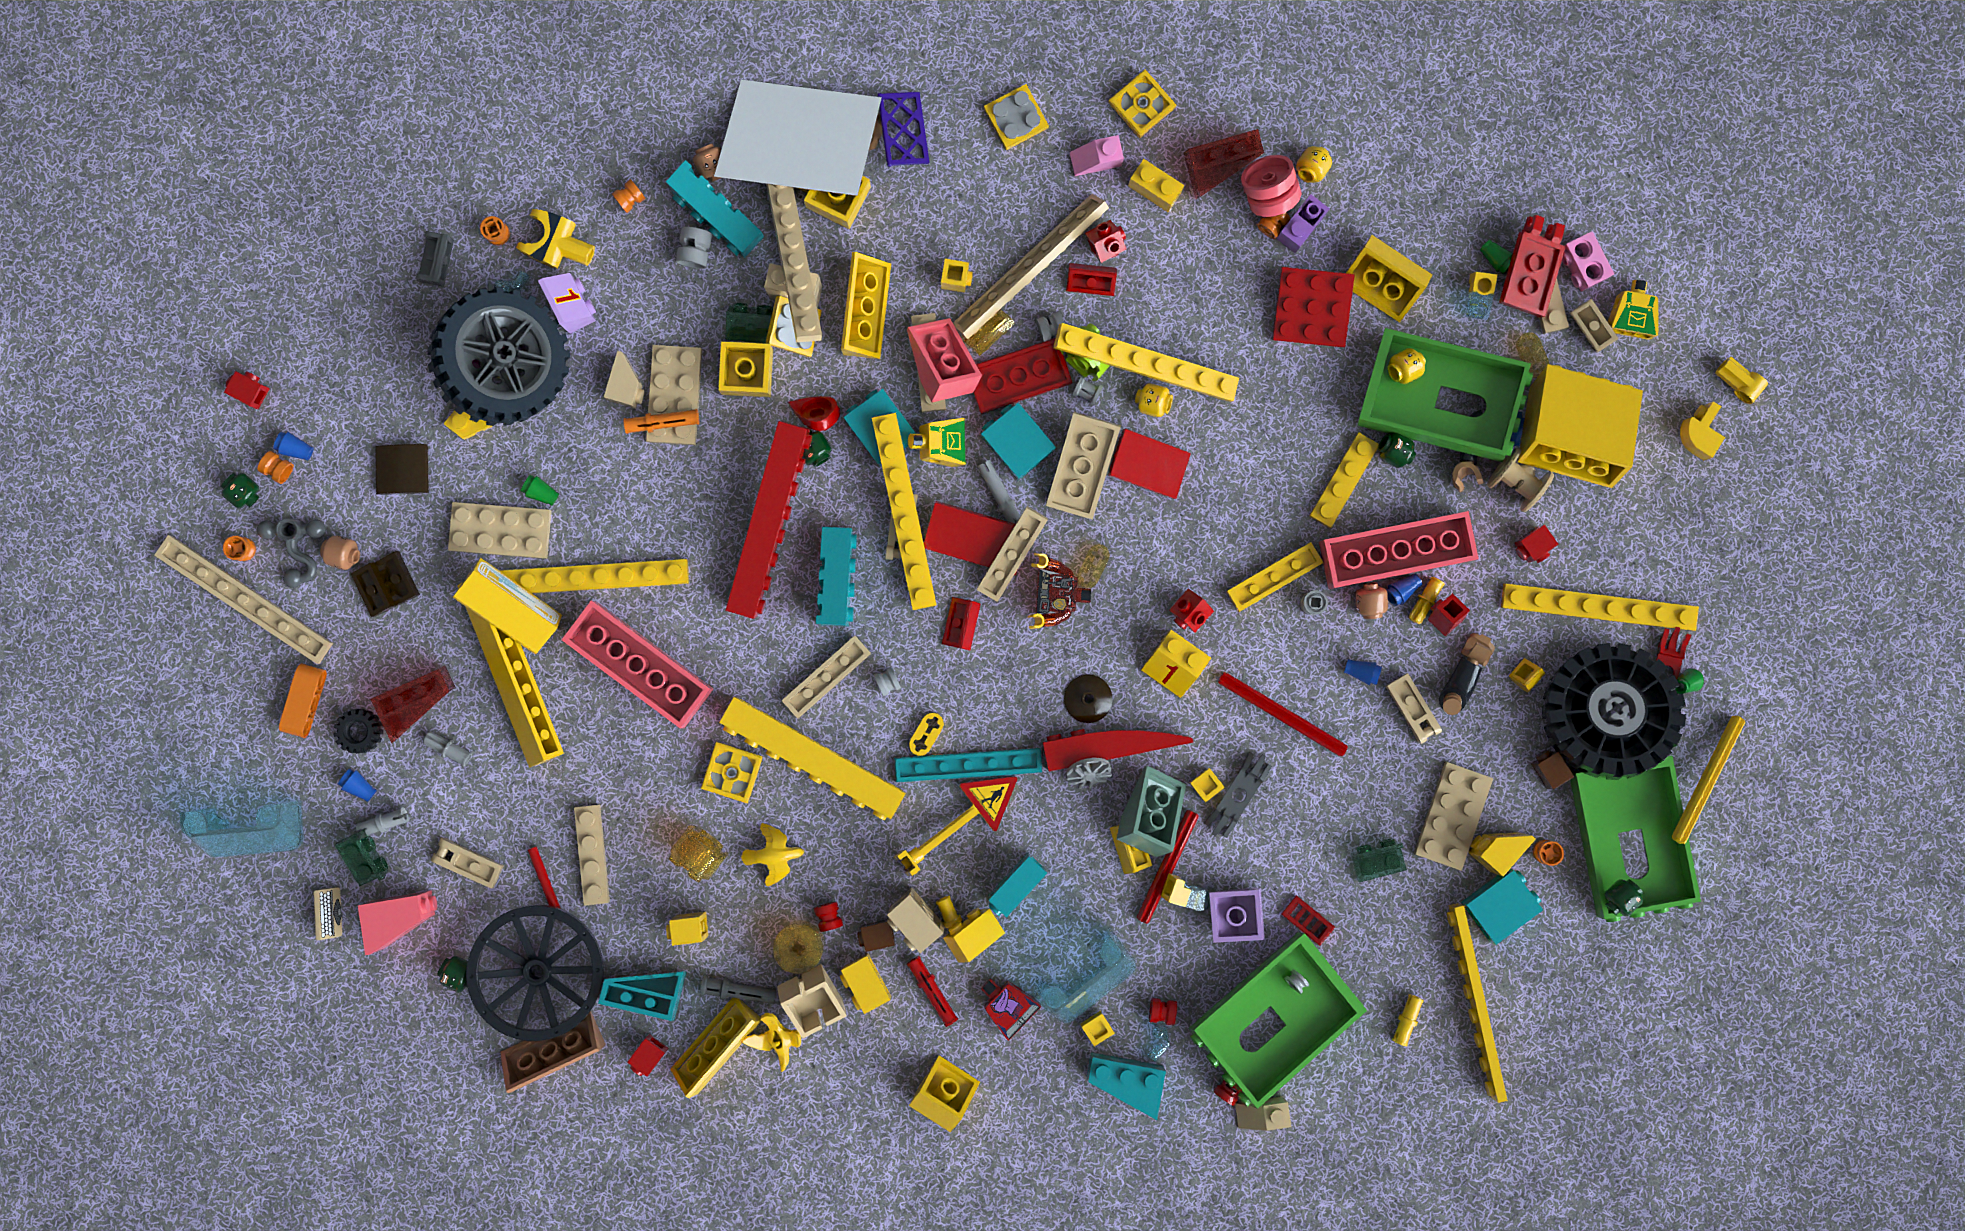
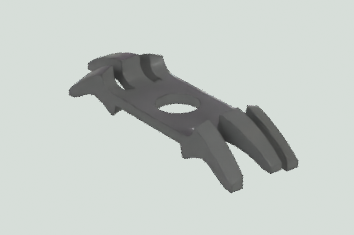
(1234, 809)

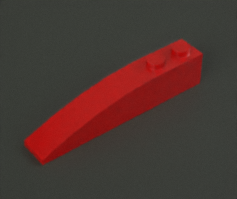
(1111, 744)

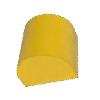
(1526, 675)

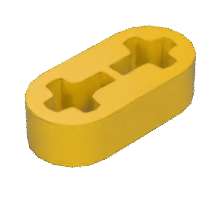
(920, 731)

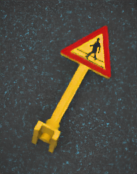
(987, 798)

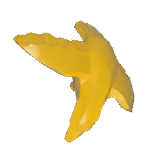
(773, 855)
(776, 1038)

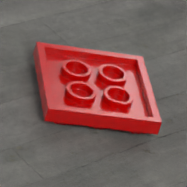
(1313, 307)

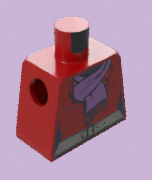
(1009, 1006)

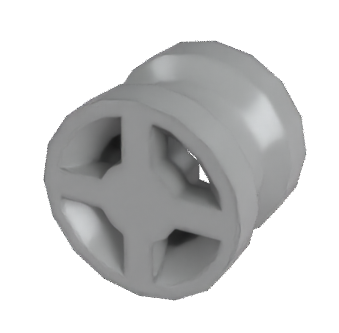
(887, 681)

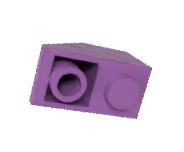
(1302, 223)

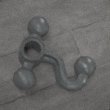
(315, 529)

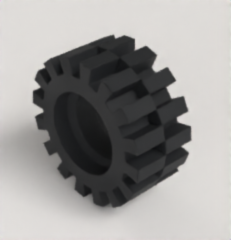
(344, 736)

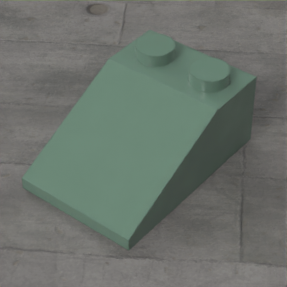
(1152, 813)

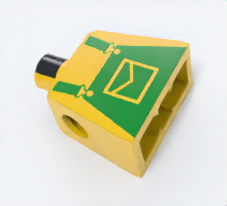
(1635, 312)
(941, 442)

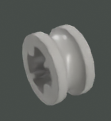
(1296, 981)

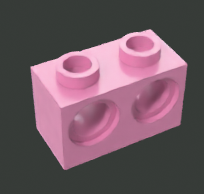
(1592, 259)

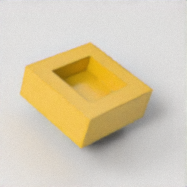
(1207, 785)
(1097, 1028)

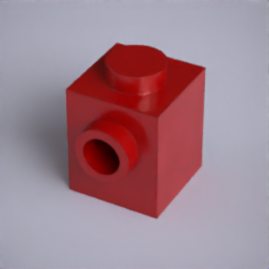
(246, 389)
(1536, 544)
(1448, 614)
(647, 1056)

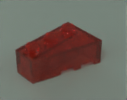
(1220, 159)
(409, 702)

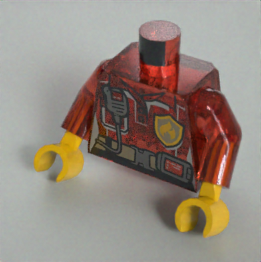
(1056, 593)

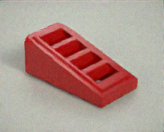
(1324, 934)

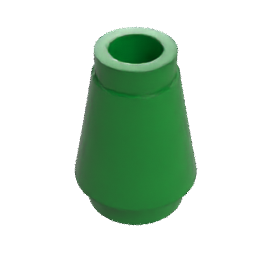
(1497, 256)
(539, 490)
(1690, 681)

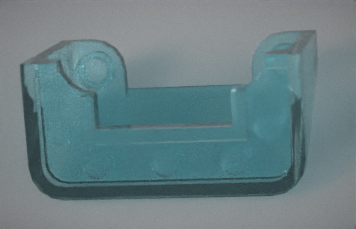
(276, 830)
(1070, 1005)

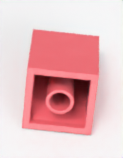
(393, 917)

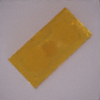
(990, 332)

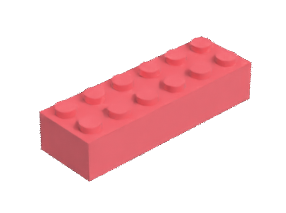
(1398, 550)
(637, 664)

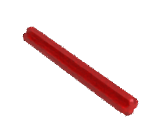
(1166, 867)

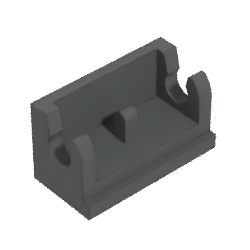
(435, 259)

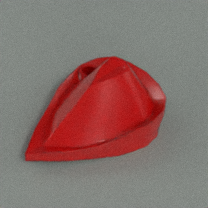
(816, 412)

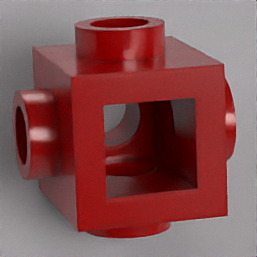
(1106, 240)
(1191, 611)

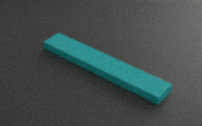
(968, 765)

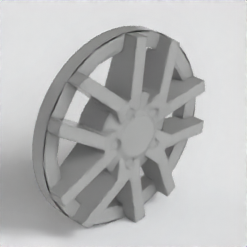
(1089, 773)

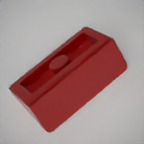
(1091, 279)
(961, 623)

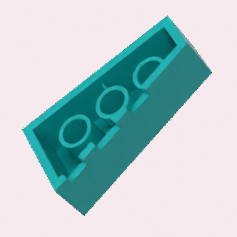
(713, 210)
(836, 577)

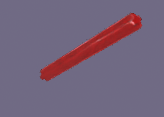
(1282, 714)

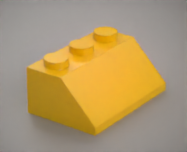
(1387, 278)

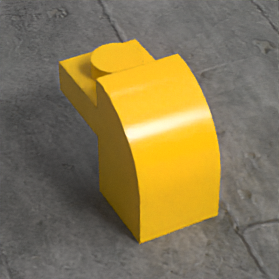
(1697, 434)

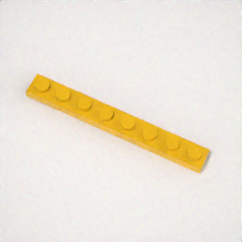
(1145, 362)
(904, 511)
(601, 576)
(1599, 607)
(1478, 1013)

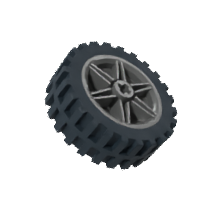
(472, 388)

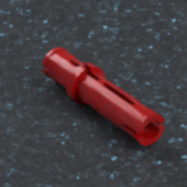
(917, 966)

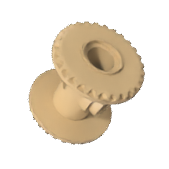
(1522, 478)

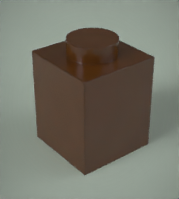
(1551, 769)
(876, 935)

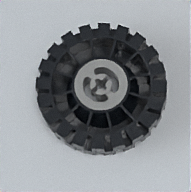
(1636, 741)

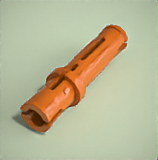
(660, 421)

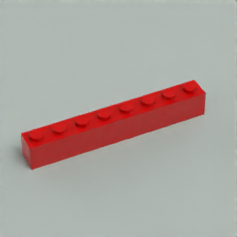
(768, 519)

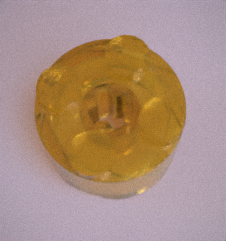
(697, 853)
(790, 958)

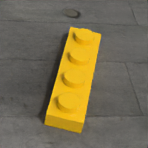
(1344, 480)
(1274, 577)

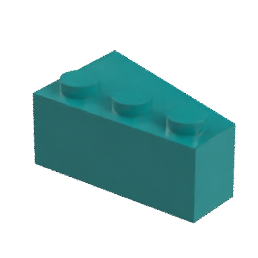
(645, 994)
(1129, 1080)

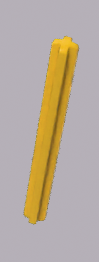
(1708, 779)

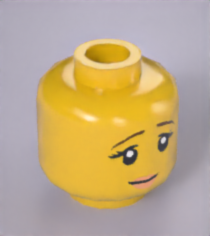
(1313, 164)
(1406, 366)
(1154, 400)

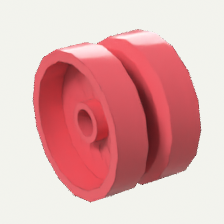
(1271, 185)

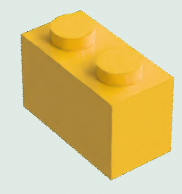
(1155, 185)
(687, 928)
(973, 935)
(865, 984)

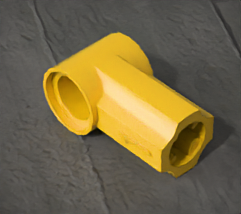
(1745, 383)

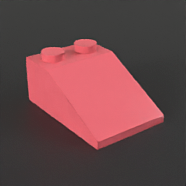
(943, 360)

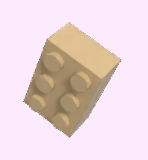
(915, 921)

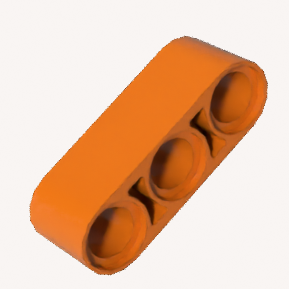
(302, 700)

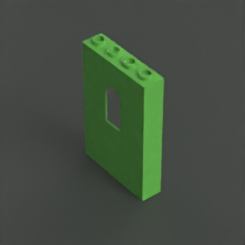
(1411, 406)
(1630, 804)
(1309, 1018)

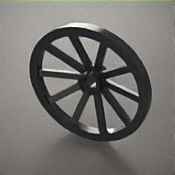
(556, 1029)

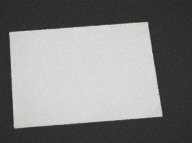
(798, 137)

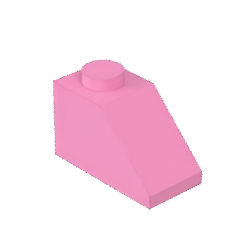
(1097, 156)

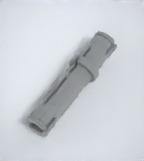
(999, 492)

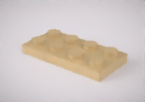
(674, 389)
(1083, 465)
(499, 530)
(1453, 816)

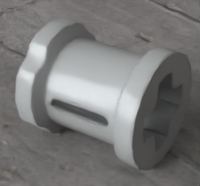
(1087, 390)

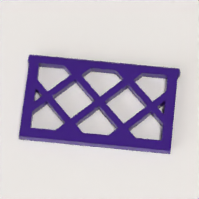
(917, 116)

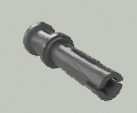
(724, 988)

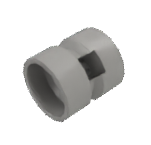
(692, 256)

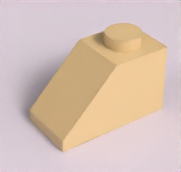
(624, 383)
(1269, 1116)

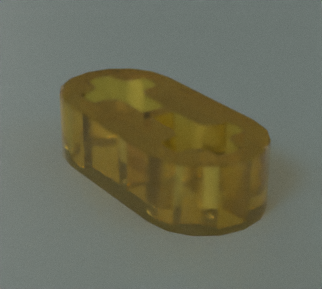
(1537, 351)
(1098, 569)

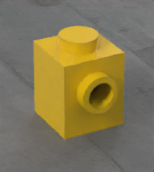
(956, 275)

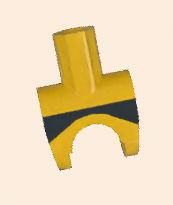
(556, 242)

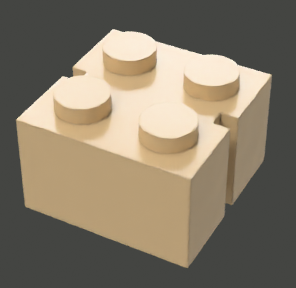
(806, 996)

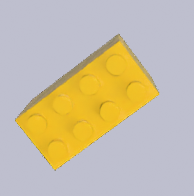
(1580, 426)

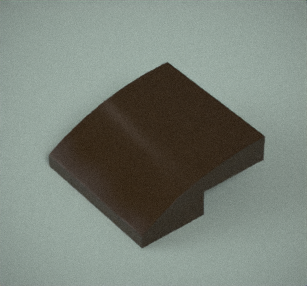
(401, 469)
(385, 584)

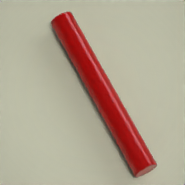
(543, 877)

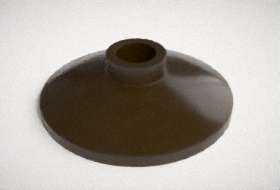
(1075, 695)

